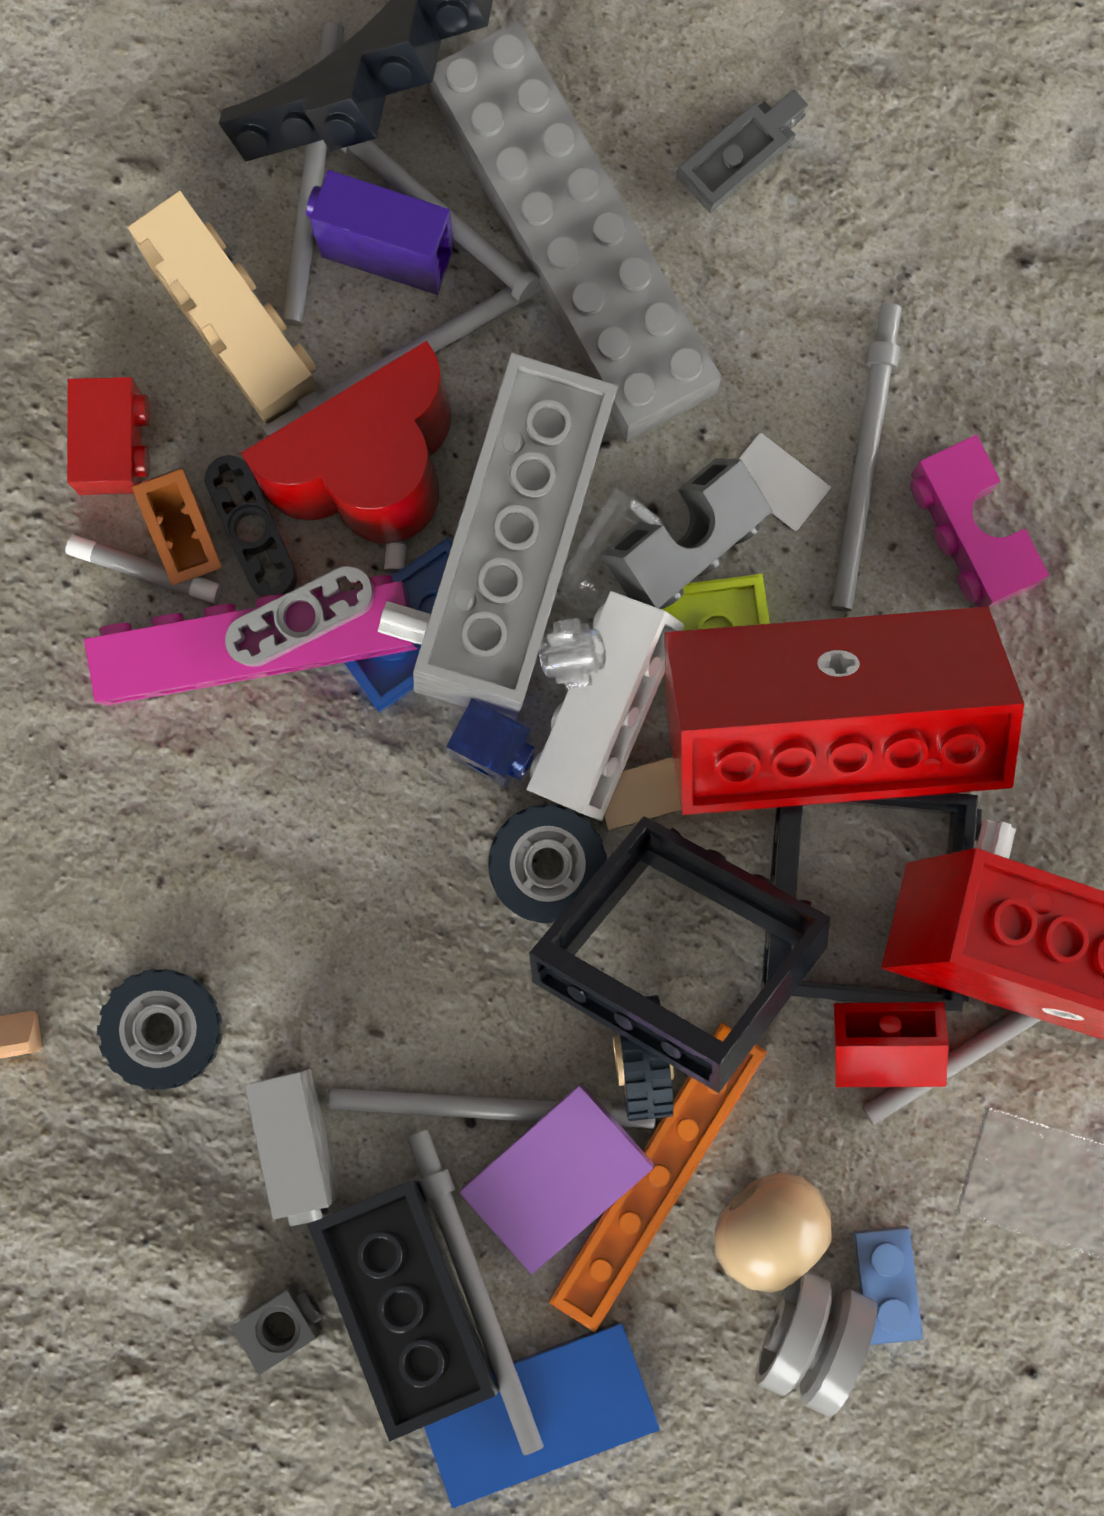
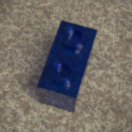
(491, 744)

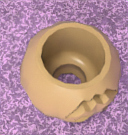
(773, 1232)

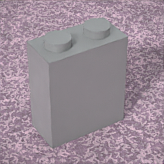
(292, 1146)

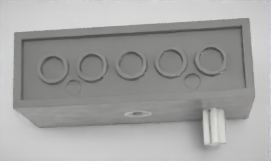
(509, 539)

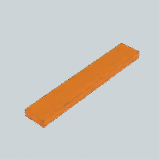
(634, 1219)

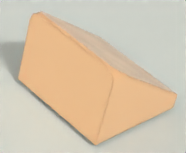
(20, 1034)

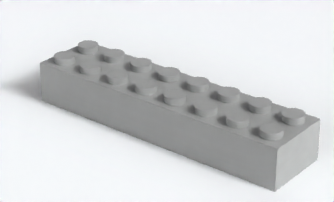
(573, 230)

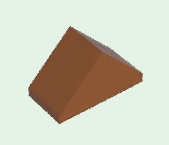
(177, 526)

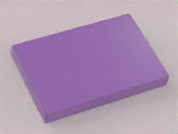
(556, 1178)

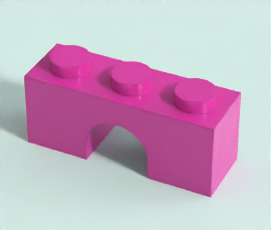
(989, 565)

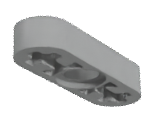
(270, 646)

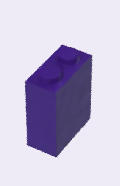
(381, 231)

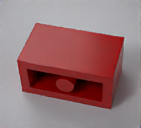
(106, 435)
(890, 1044)

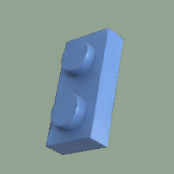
(889, 1278)

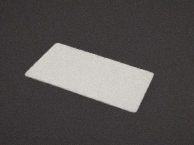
(784, 481)

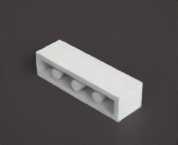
(602, 720)

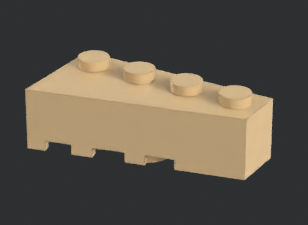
(223, 308)

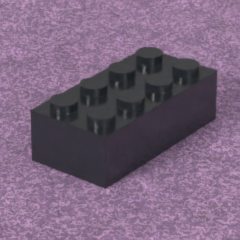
(403, 1309)

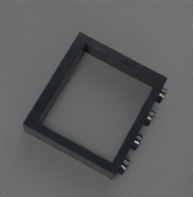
(963, 832)
(636, 1016)

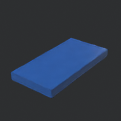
(583, 1403)

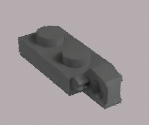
(741, 150)

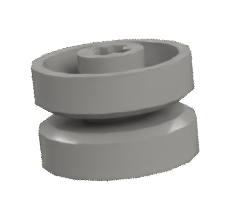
(816, 1343)

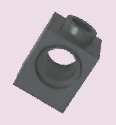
(258, 1341)

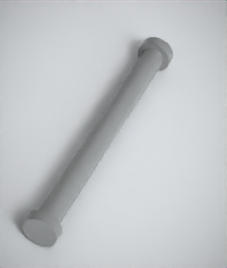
(521, 283)

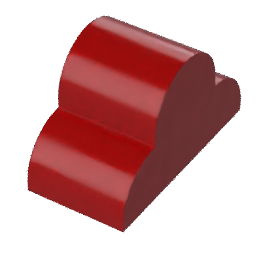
(363, 452)

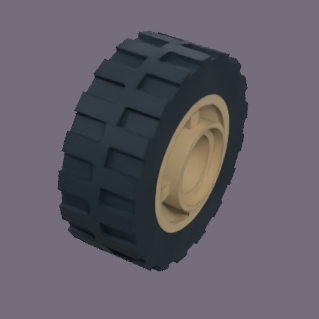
(644, 1079)

